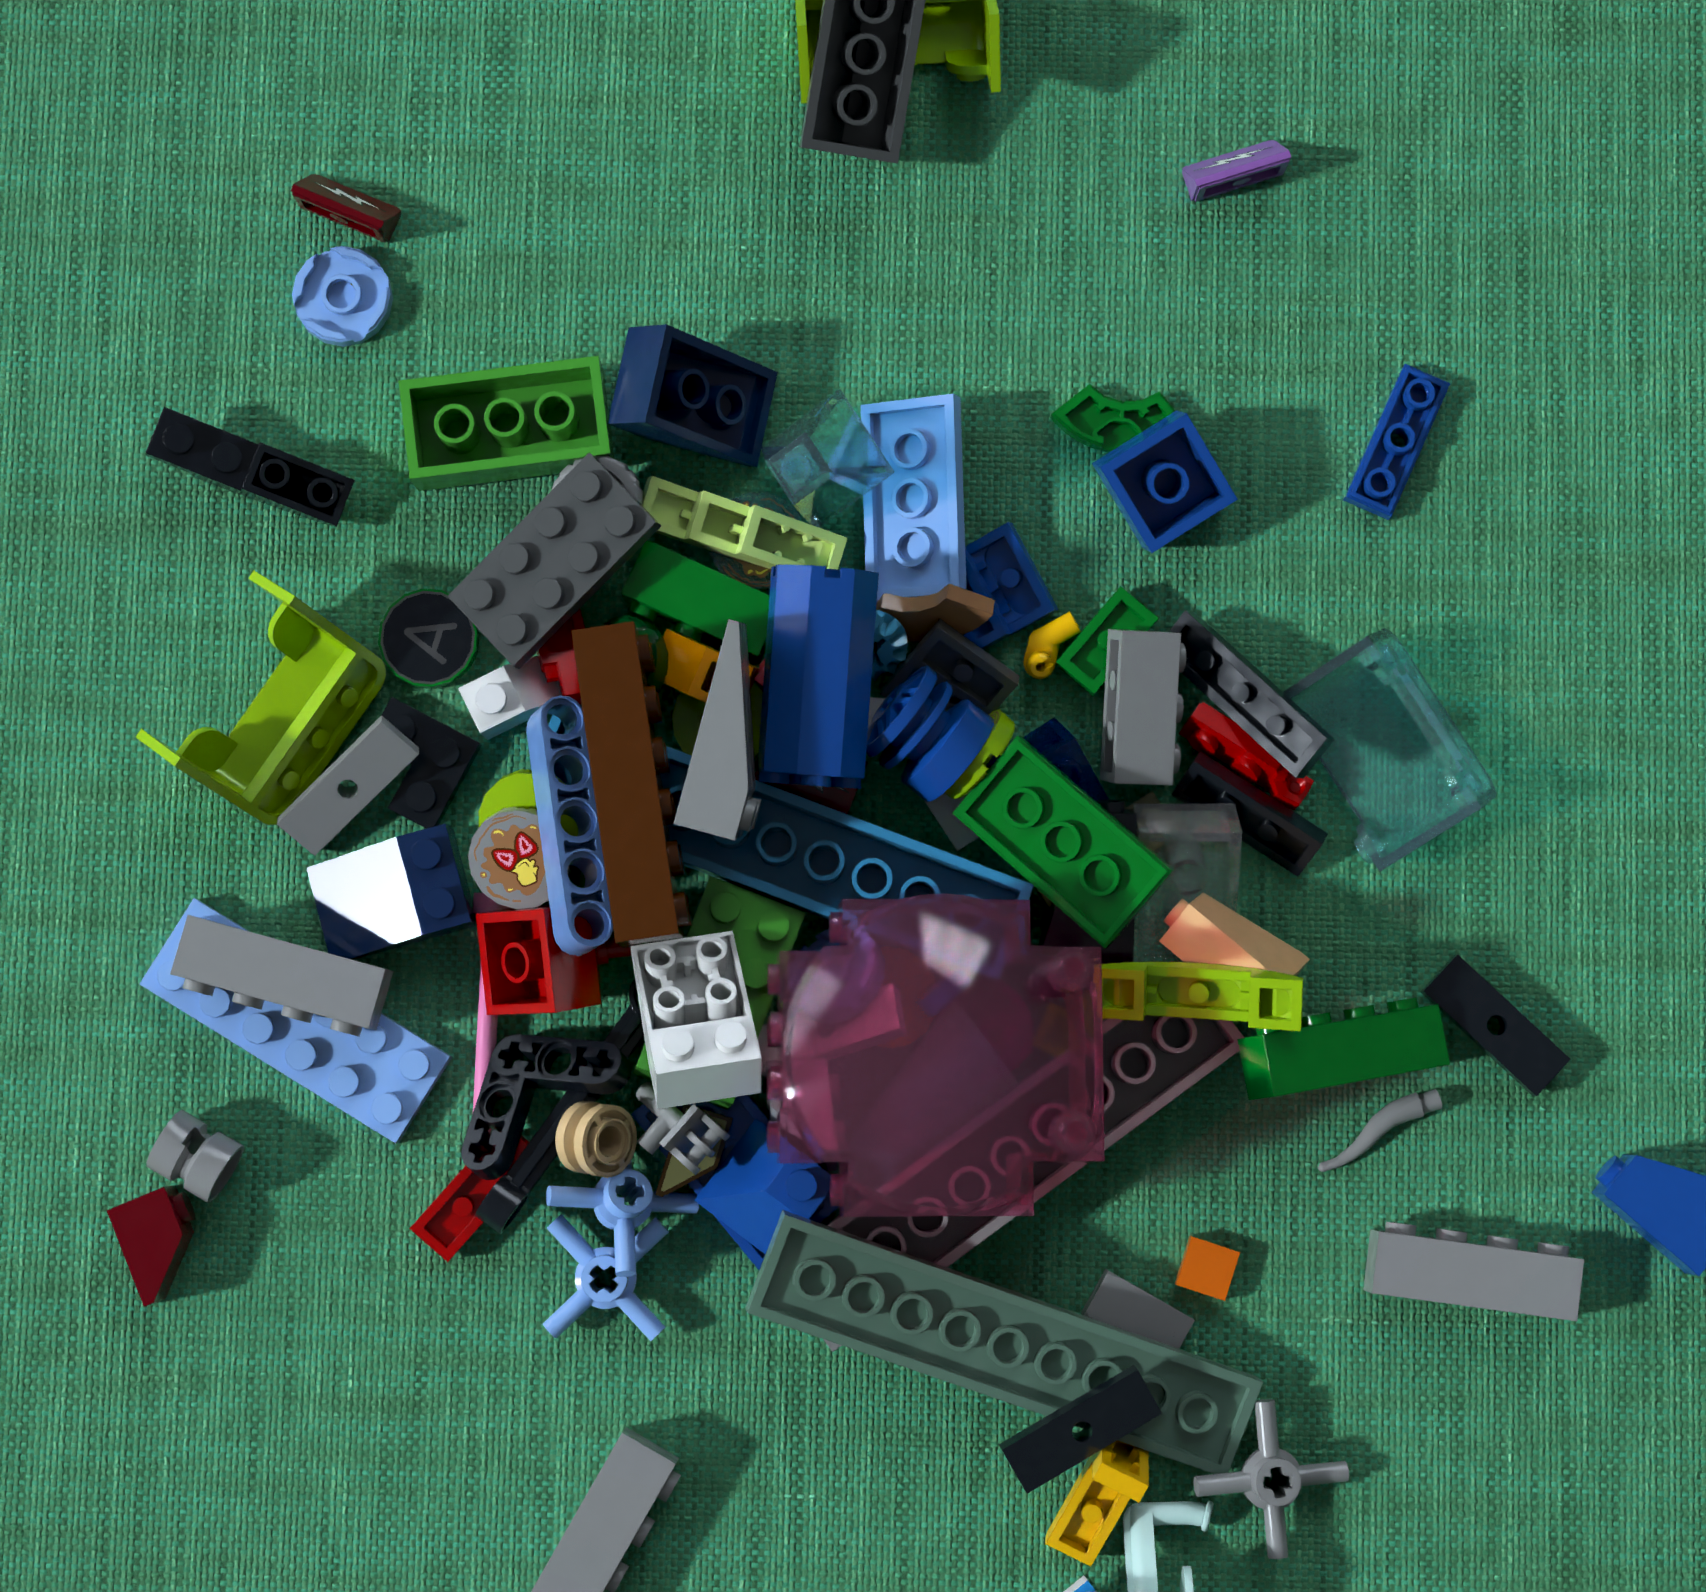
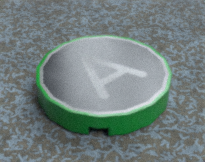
(427, 639)

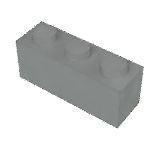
(1142, 707)

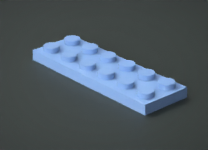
(370, 1077)

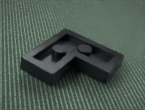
(436, 771)

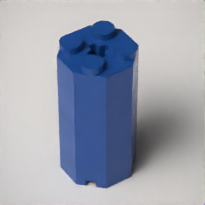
(817, 676)

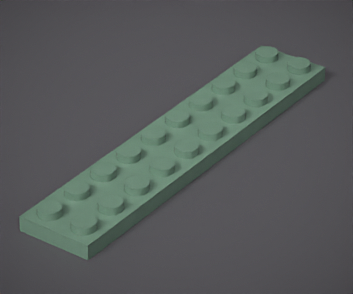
(993, 1338)

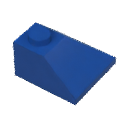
(754, 1189)

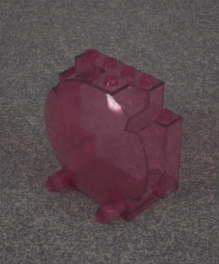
(936, 1057)

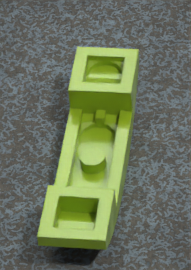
(1202, 992)

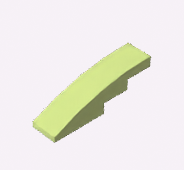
(739, 530)

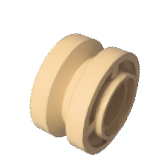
(596, 1139)

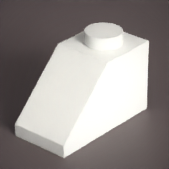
(507, 697)

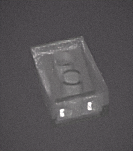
(1203, 850)

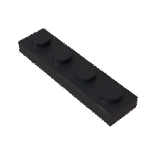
(1250, 697)

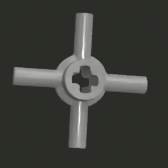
(1284, 1491)

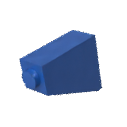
(1660, 1205)

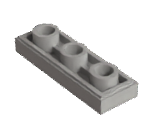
(329, 805)

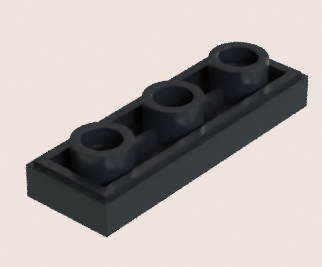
(1517, 1046)
(1109, 1414)

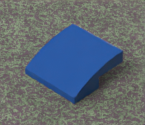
(1004, 571)

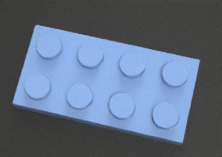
(918, 512)

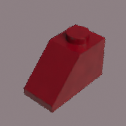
(154, 1238)

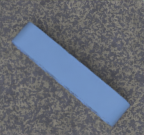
(559, 847)

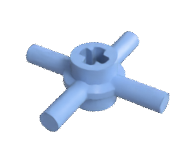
(620, 1217)
(606, 1298)

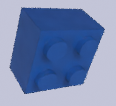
(1164, 481)

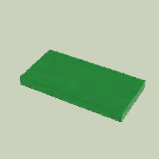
(1063, 841)

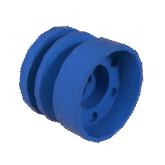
(935, 740)

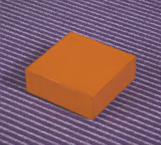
(1207, 1268)

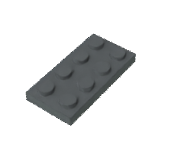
(554, 561)

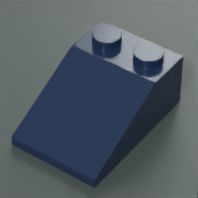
(692, 395)
(392, 893)

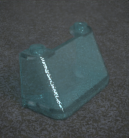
(1392, 748)

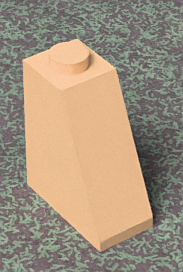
(1218, 935)

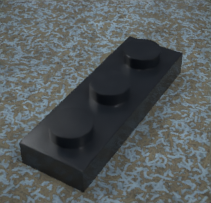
(1263, 820)

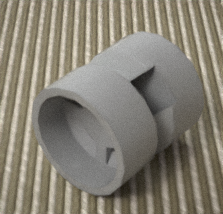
(194, 1155)

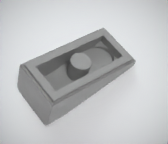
(1136, 1311)

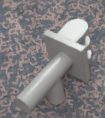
(684, 1135)

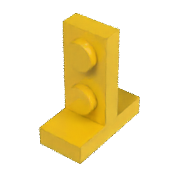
(1098, 1500)

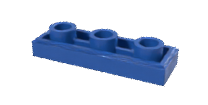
(1384, 466)

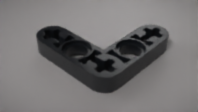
(521, 1082)

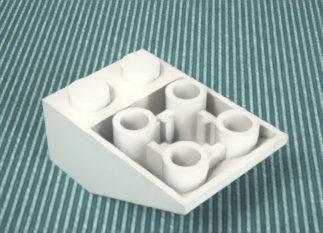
(696, 1020)

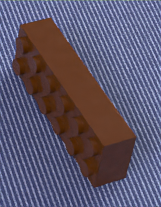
(628, 784)

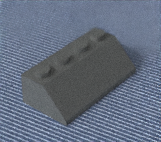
(862, 77)

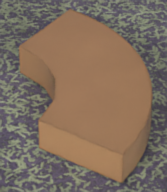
(952, 604)

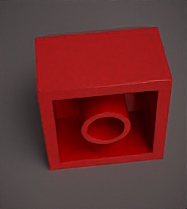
(527, 968)

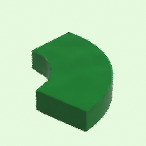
(1107, 422)

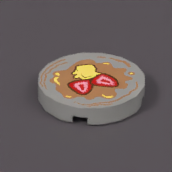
(509, 859)

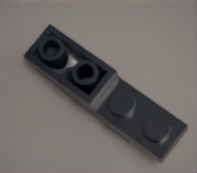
(249, 468)

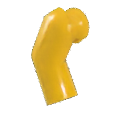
(1045, 643)

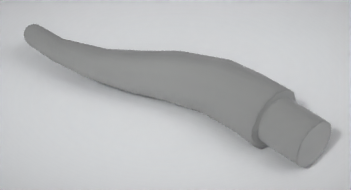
(1391, 1115)

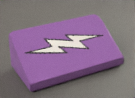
(1235, 169)

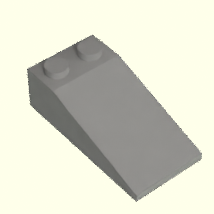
(722, 765)

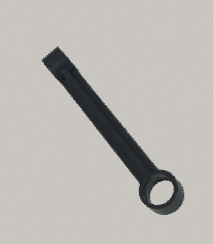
(515, 1186)

